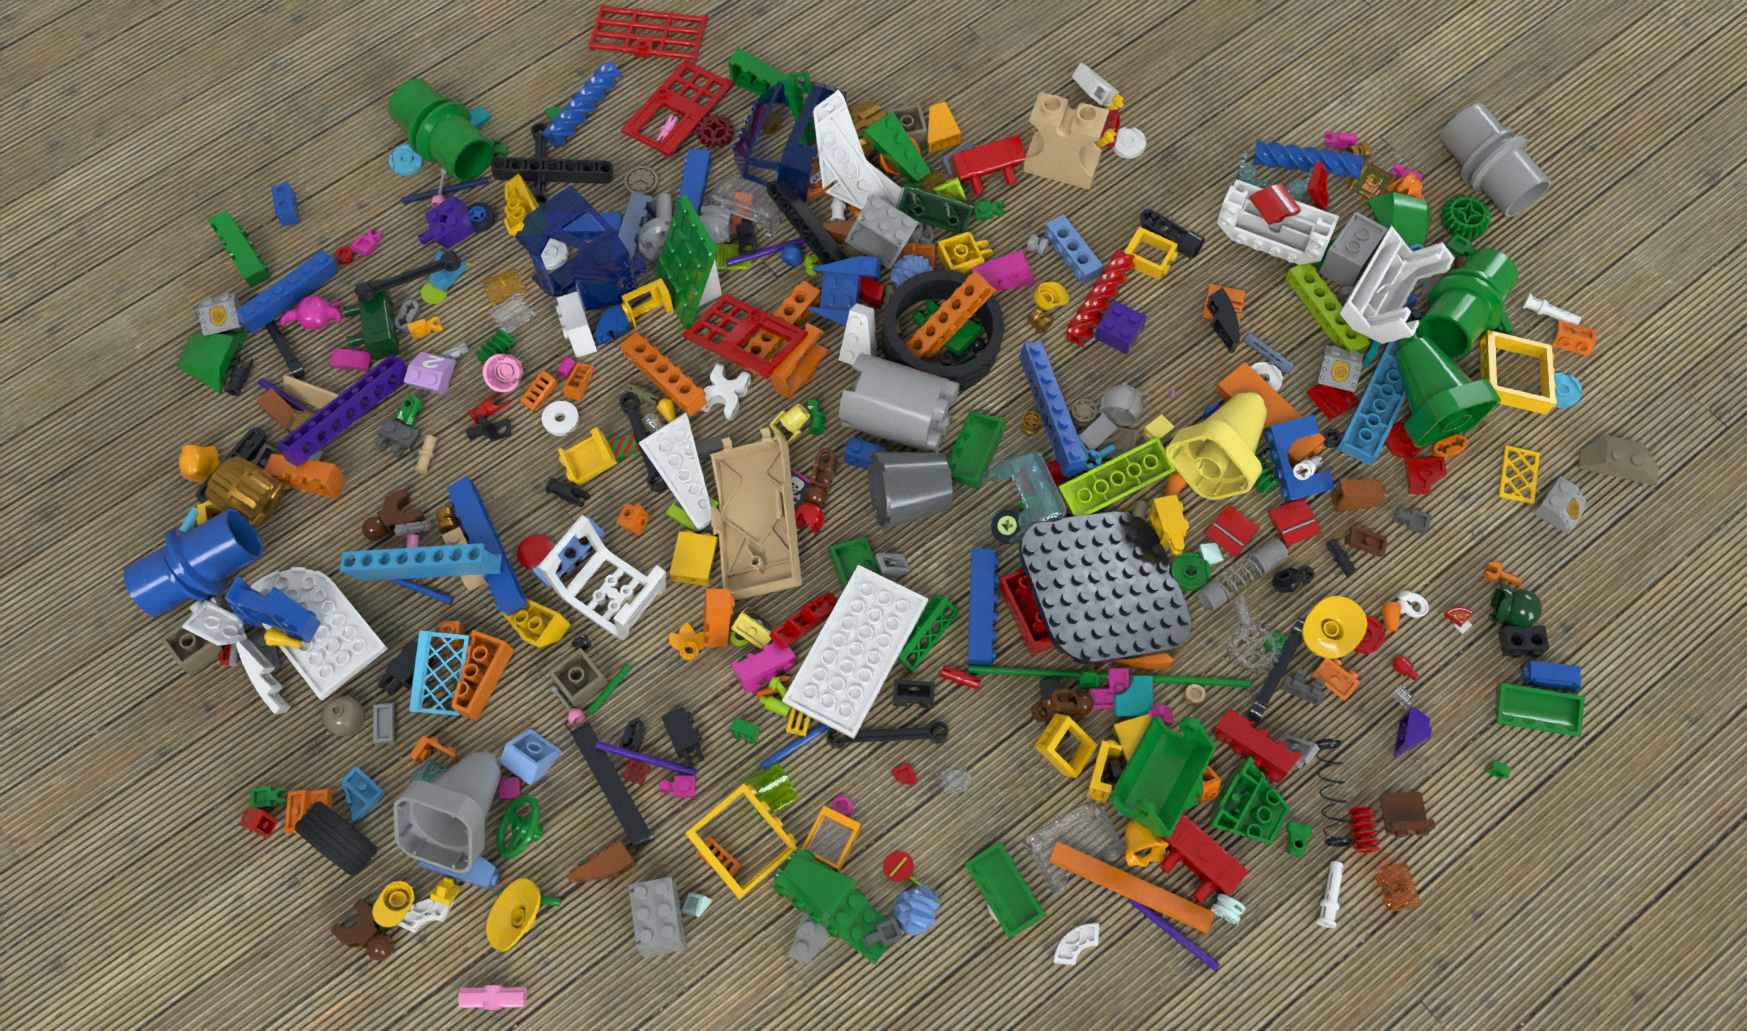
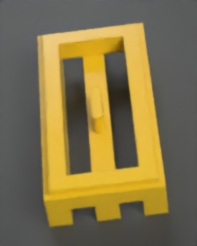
(790, 723)

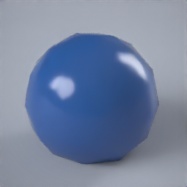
(792, 255)

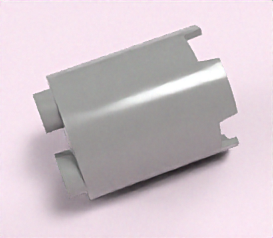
(898, 403)

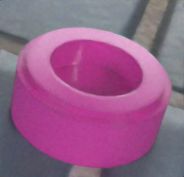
(842, 805)

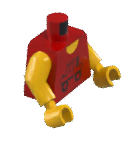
(1112, 124)

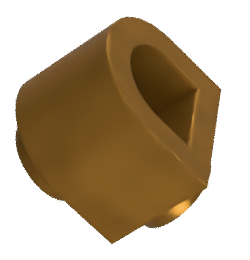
(772, 123)

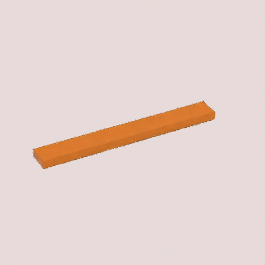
(1132, 887)

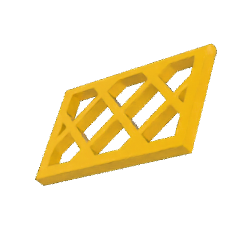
(1516, 495)

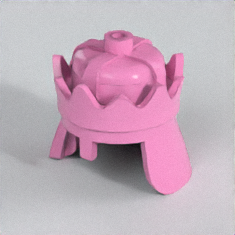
(502, 372)

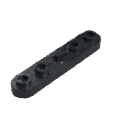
(245, 448)

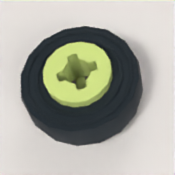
(1000, 530)

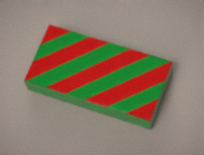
(624, 447)

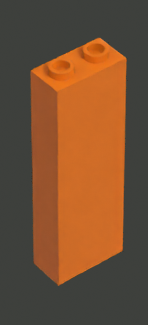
(1246, 380)

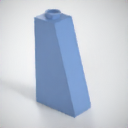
(481, 874)

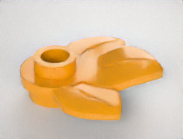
(687, 640)

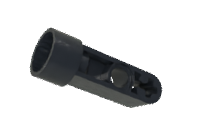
(1188, 242)

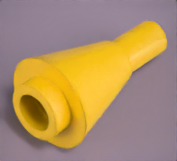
(667, 409)
(276, 637)

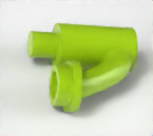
(773, 703)

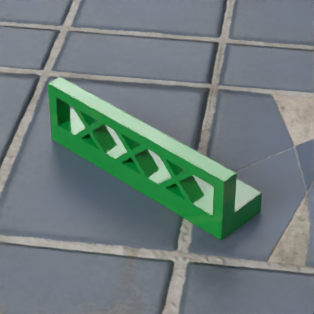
(796, 101)
(932, 611)

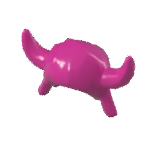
(313, 313)

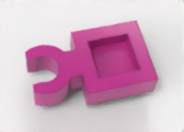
(366, 244)

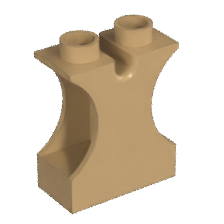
(1064, 142)

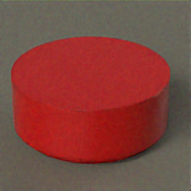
(344, 255)

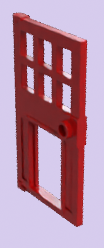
(692, 111)
(731, 345)

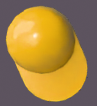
(1050, 295)
(393, 904)

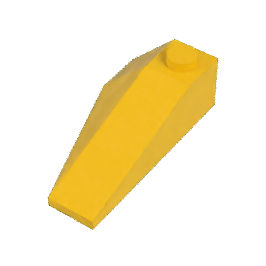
(519, 204)
(538, 624)

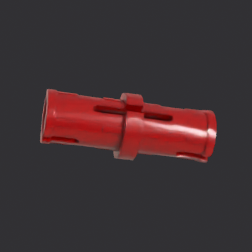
(960, 677)

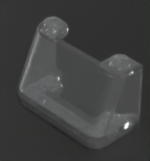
(748, 201)
(1083, 829)

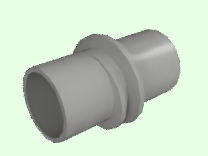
(1494, 160)

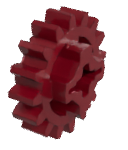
(715, 131)

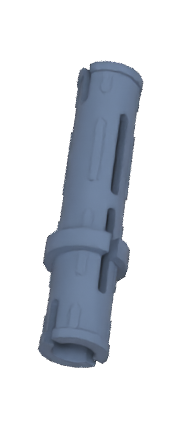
(1287, 366)

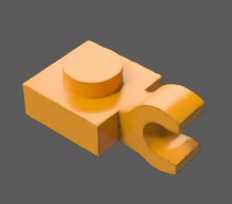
(422, 327)

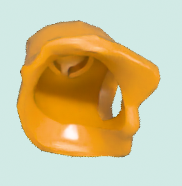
(198, 462)
(1139, 838)

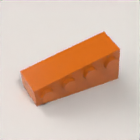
(310, 476)
(480, 674)

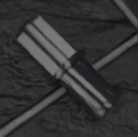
(1340, 557)

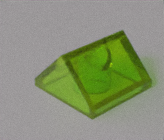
(772, 787)

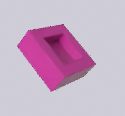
(509, 788)

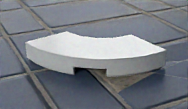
(424, 912)
(1076, 941)

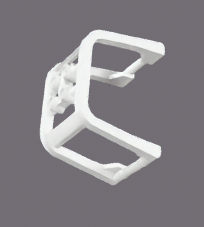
(625, 616)

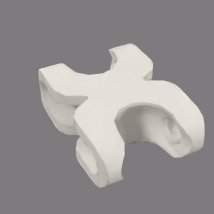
(726, 391)

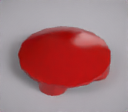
(534, 550)

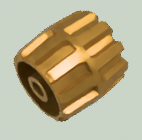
(863, 116)
(244, 488)

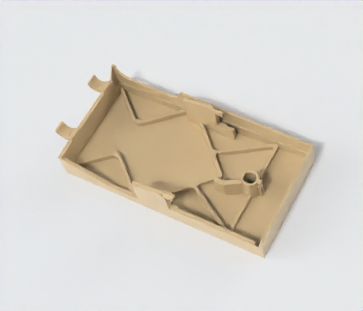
(756, 517)

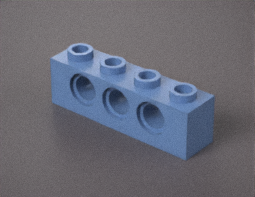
(1072, 240)
(568, 565)

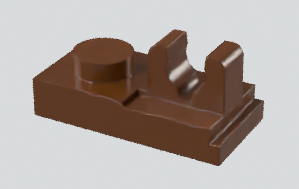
(1366, 541)

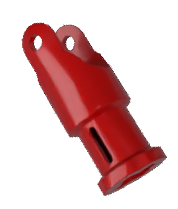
(486, 408)

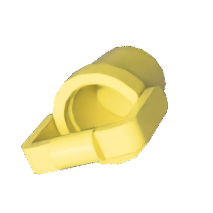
(792, 420)

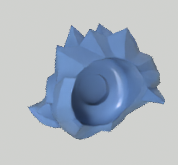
(908, 267)
(916, 910)

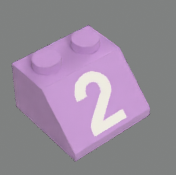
(430, 373)

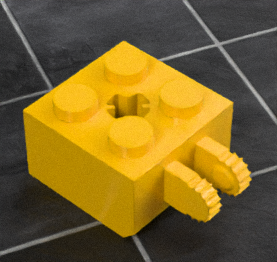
(963, 253)
(1169, 522)

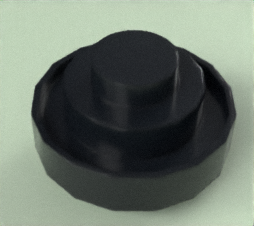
(1287, 580)

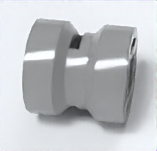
(1037, 244)

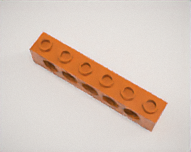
(804, 292)
(956, 317)
(663, 373)

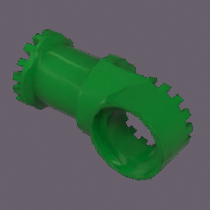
(817, 418)

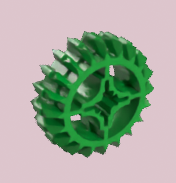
(1465, 216)

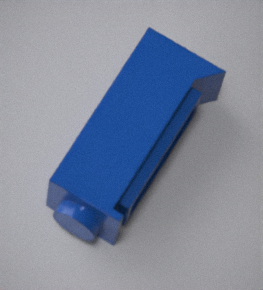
(1552, 675)

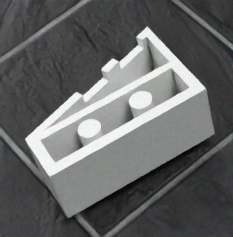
(575, 324)

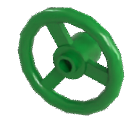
(522, 827)

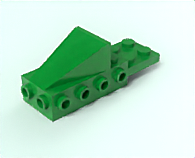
(830, 901)

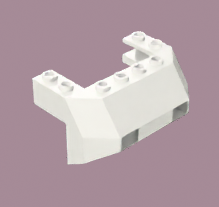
(1295, 239)
(1374, 305)

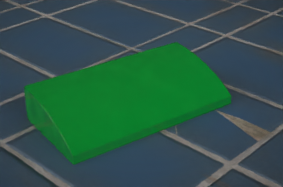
(975, 448)
(848, 556)
(1539, 709)
(1005, 889)

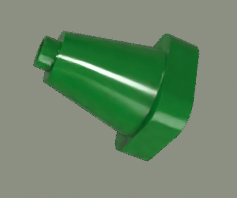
(1439, 392)

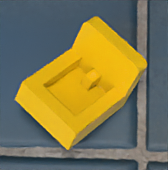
(206, 512)

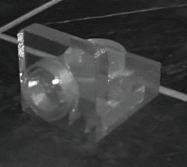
(956, 780)

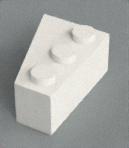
(859, 334)

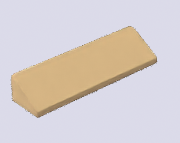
(307, 393)

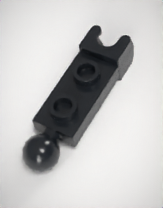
(951, 359)

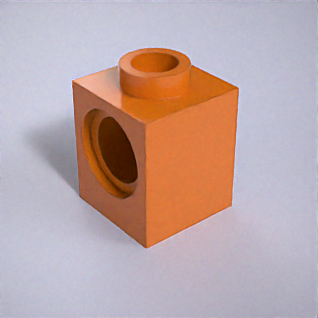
(452, 627)

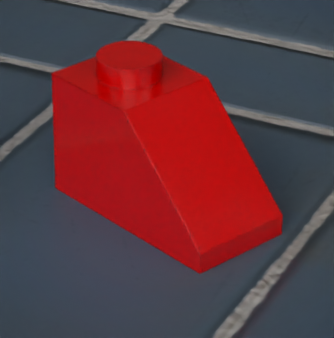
(258, 822)

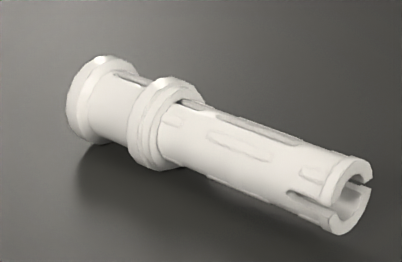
(837, 207)
(1543, 307)
(1307, 468)
(1329, 903)

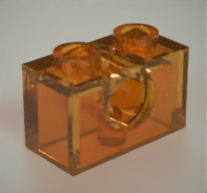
(1399, 875)

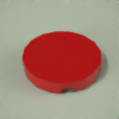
(1400, 443)
(1373, 637)

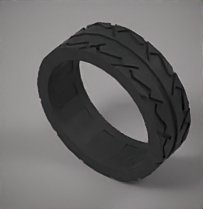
(941, 285)

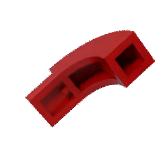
(872, 292)

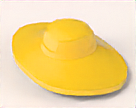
(1334, 627)
(513, 914)

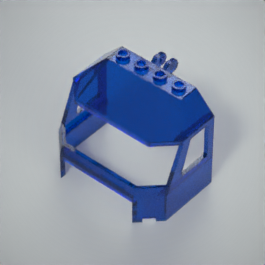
(796, 157)
(598, 272)

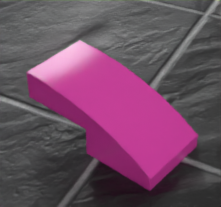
(352, 359)

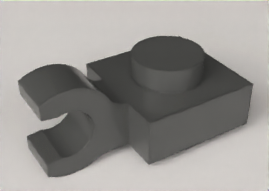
(1415, 520)
(886, 933)

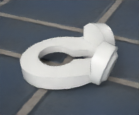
(1405, 596)

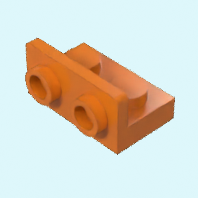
(1574, 338)
(1337, 678)

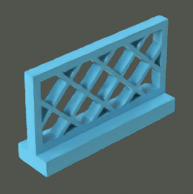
(421, 666)

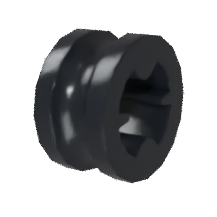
(1332, 432)
(1308, 571)
(581, 642)

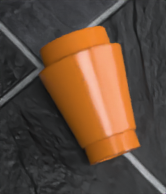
(1174, 484)
(1391, 615)

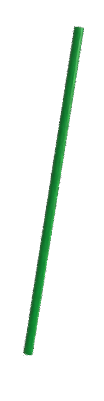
(1104, 676)

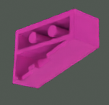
(1007, 271)
(763, 666)

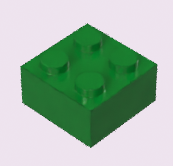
(745, 731)

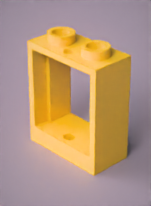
(1146, 266)
(1052, 736)

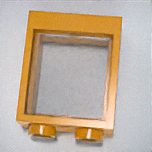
(832, 838)

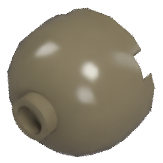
(343, 716)

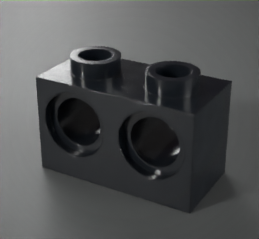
(1522, 636)

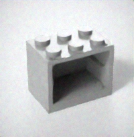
(881, 231)
(1352, 250)
(657, 917)

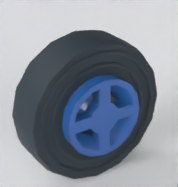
(485, 215)

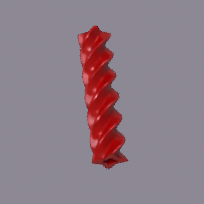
(1098, 298)

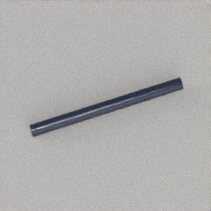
(448, 189)

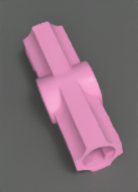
(492, 997)

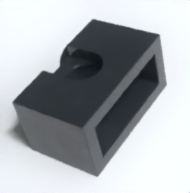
(923, 697)

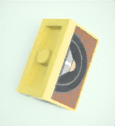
(753, 627)

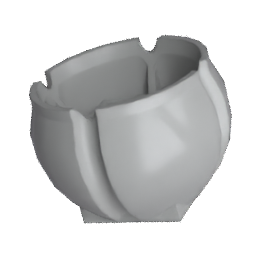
(717, 223)
(1122, 404)

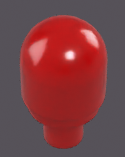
(1404, 667)

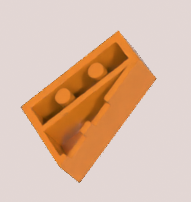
(717, 617)

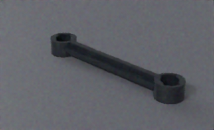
(539, 153)
(374, 289)
(282, 345)
(640, 434)
(1276, 673)
(891, 735)

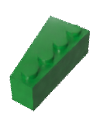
(753, 73)
(896, 147)
(240, 248)

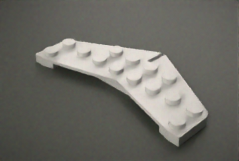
(844, 160)

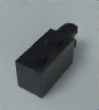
(401, 669)
(682, 734)

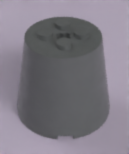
(908, 486)

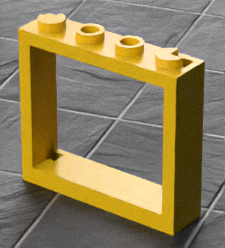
(1515, 398)
(775, 823)

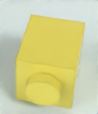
(1158, 428)

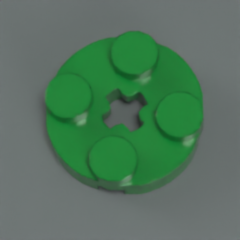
(1197, 564)

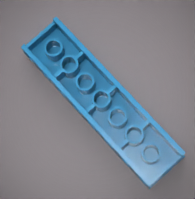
(1375, 409)
(420, 562)

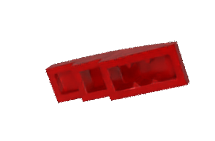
(804, 621)

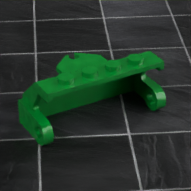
(1164, 775)

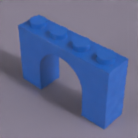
(1280, 439)

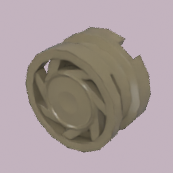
(1083, 413)

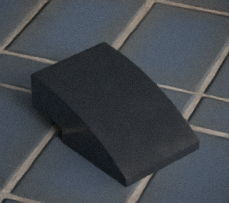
(1224, 319)

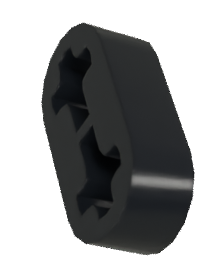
(628, 735)

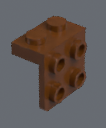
(1405, 814)

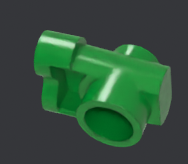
(409, 409)
(1299, 834)

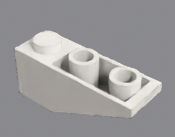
(1094, 85)

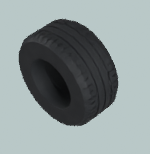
(336, 838)

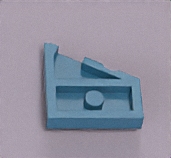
(444, 279)
(360, 793)

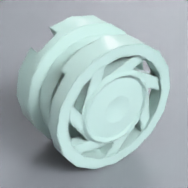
(1228, 908)

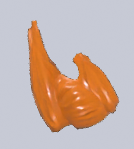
(1407, 185)

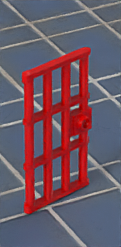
(645, 43)

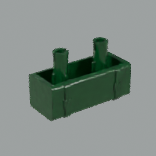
(935, 207)
(377, 324)

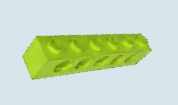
(1328, 320)

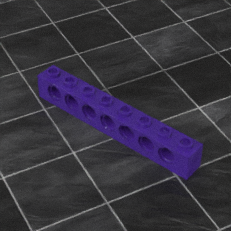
(343, 411)

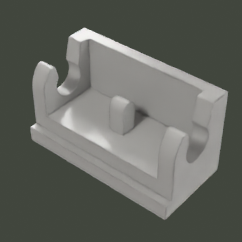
(1097, 432)

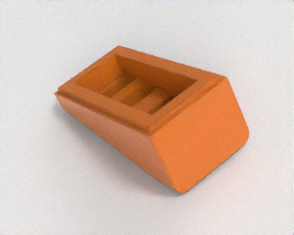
(577, 391)
(543, 395)
(711, 842)

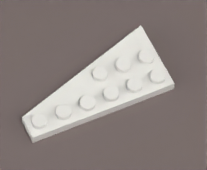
(677, 461)

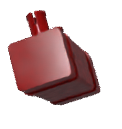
(988, 159)
(1024, 610)
(1204, 858)

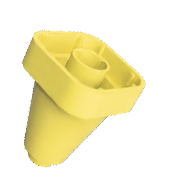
(1220, 452)

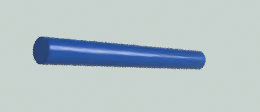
(424, 590)
(794, 746)

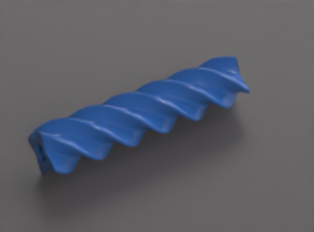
(582, 102)
(1293, 157)

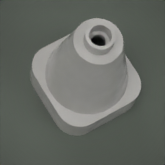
(447, 817)

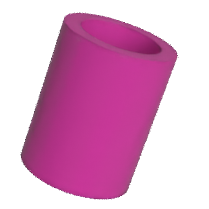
(566, 367)

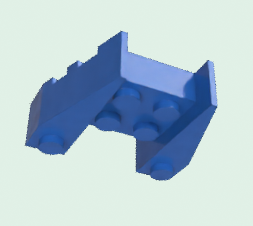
(843, 285)
(273, 609)

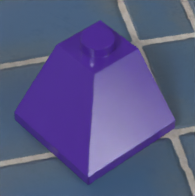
(1412, 731)

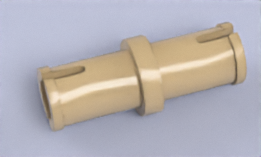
(426, 454)

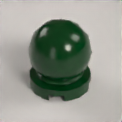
(1515, 607)

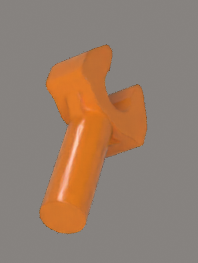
(1500, 574)
(768, 691)

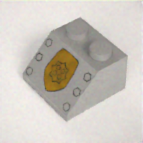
(219, 313)
(1340, 368)
(1562, 505)

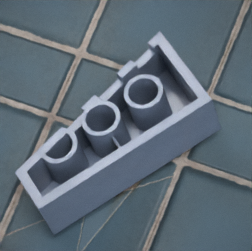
(638, 212)

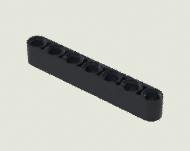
(563, 170)
(804, 222)
(612, 787)

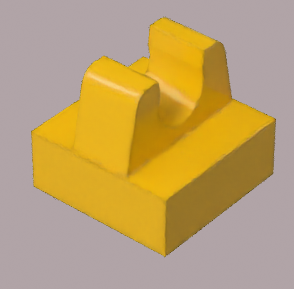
(445, 891)

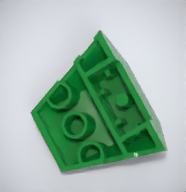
(1405, 213)
(210, 356)
(1249, 805)

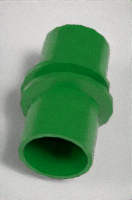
(440, 130)
(1469, 301)

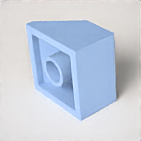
(529, 756)

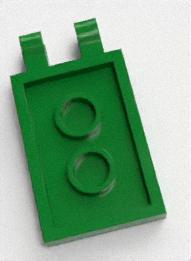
(961, 339)

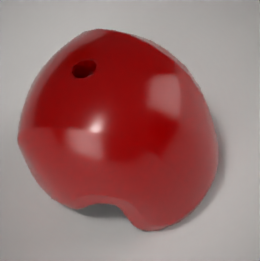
(809, 514)

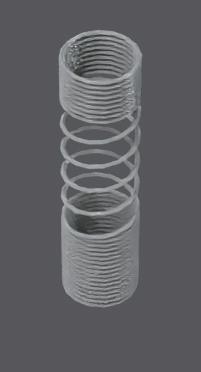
(1262, 560)

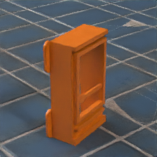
(800, 364)

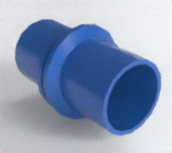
(193, 563)

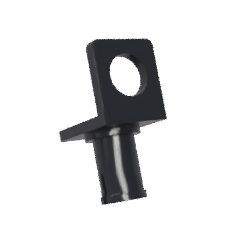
(746, 236)
(489, 429)

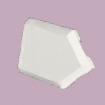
(216, 625)

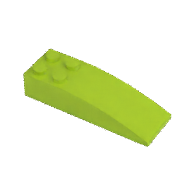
(1117, 478)

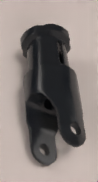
(238, 377)
(567, 492)

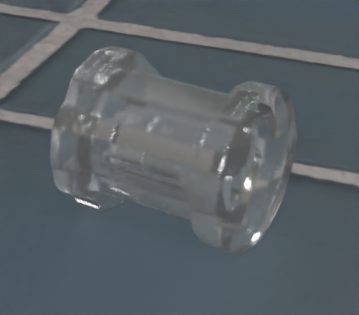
(1403, 696)

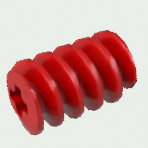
(1362, 829)

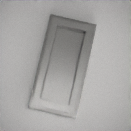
(384, 724)

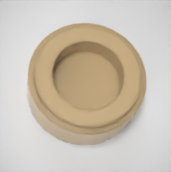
(1194, 694)

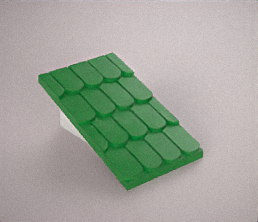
(688, 263)

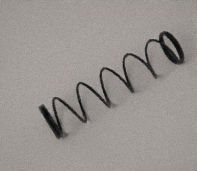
(1328, 842)

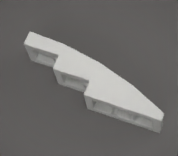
(259, 671)

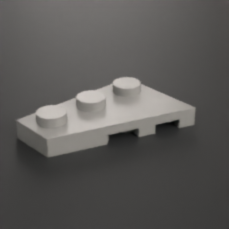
(808, 940)

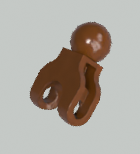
(822, 477)
(390, 516)
(1065, 703)
(365, 934)

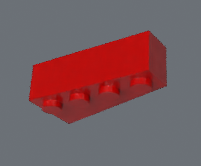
(1246, 741)

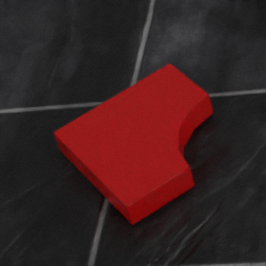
(1318, 187)
(1422, 472)

